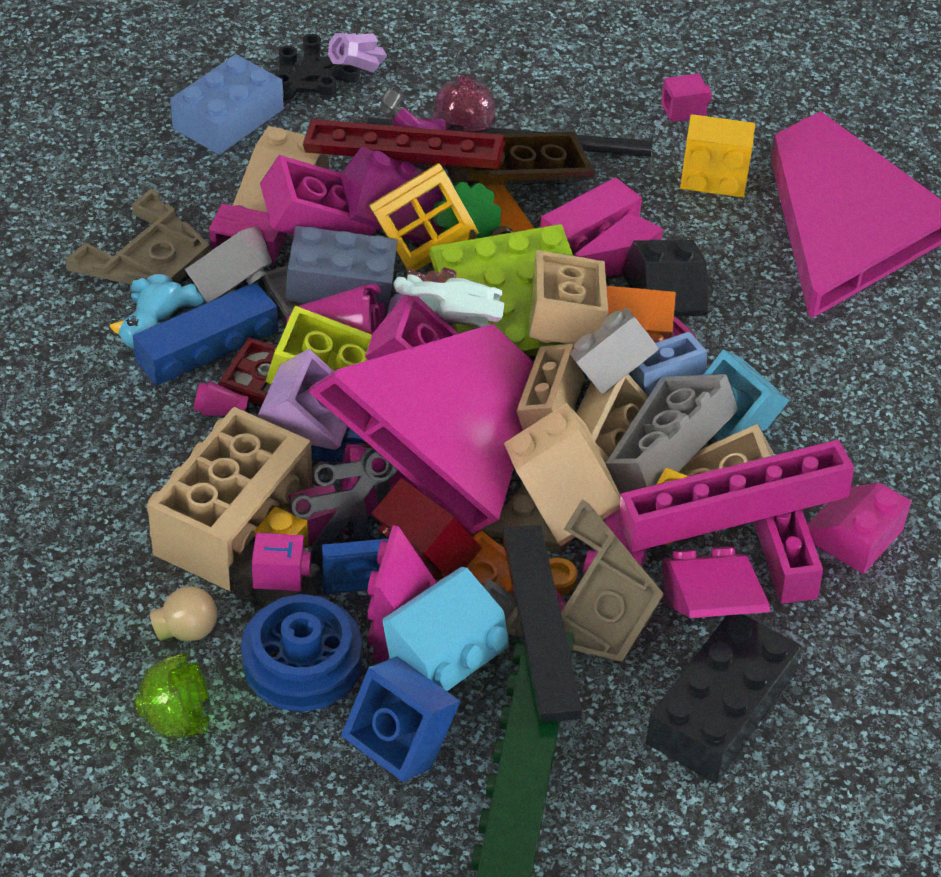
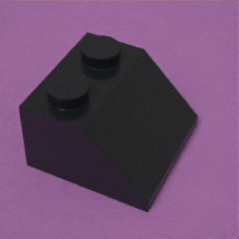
(670, 267)

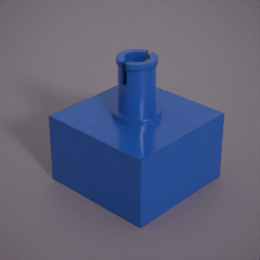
(400, 718)

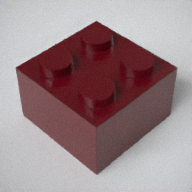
(428, 527)

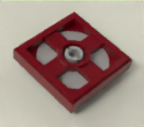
(249, 371)

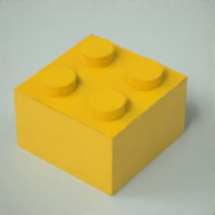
(717, 155)

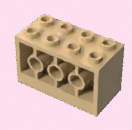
(225, 493)

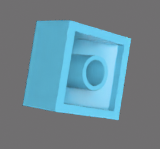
(754, 395)

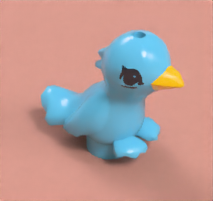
(155, 302)

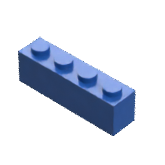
(205, 333)

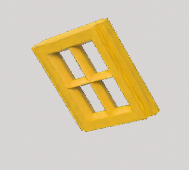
(409, 193)

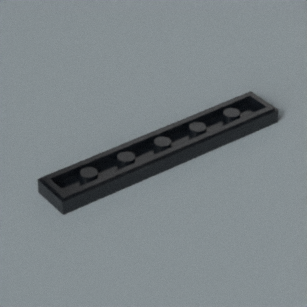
(541, 624)

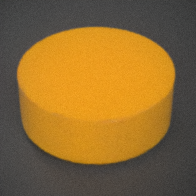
(563, 574)

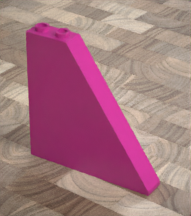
(847, 211)
(440, 416)

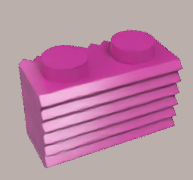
(232, 219)

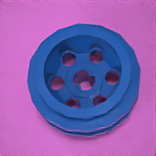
(305, 671)

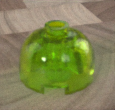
(173, 698)

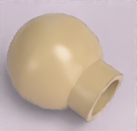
(186, 615)

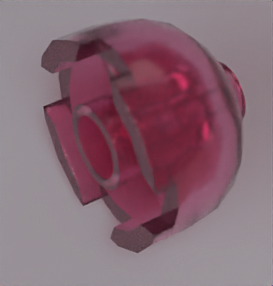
(465, 103)

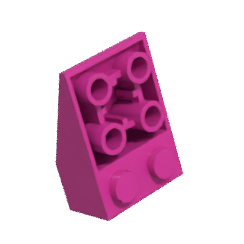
(396, 583)

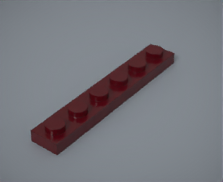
(405, 143)

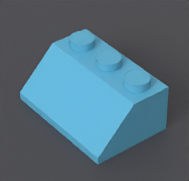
(448, 629)

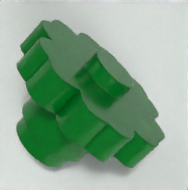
(479, 206)

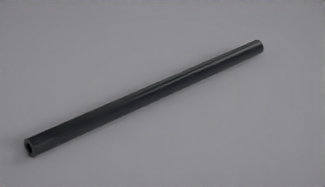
(588, 143)

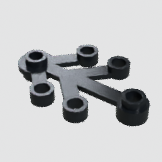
(311, 70)
(348, 502)

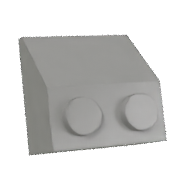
(231, 264)
(613, 349)

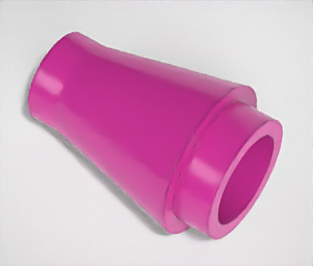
(218, 400)

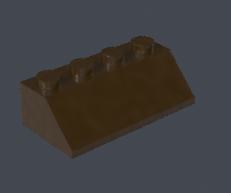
(531, 160)

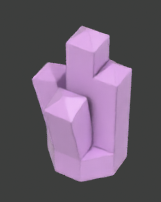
(356, 51)

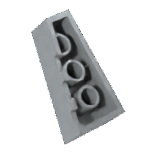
(671, 428)

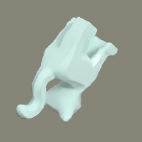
(456, 299)

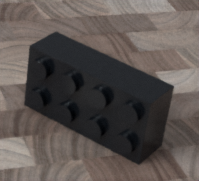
(723, 695)

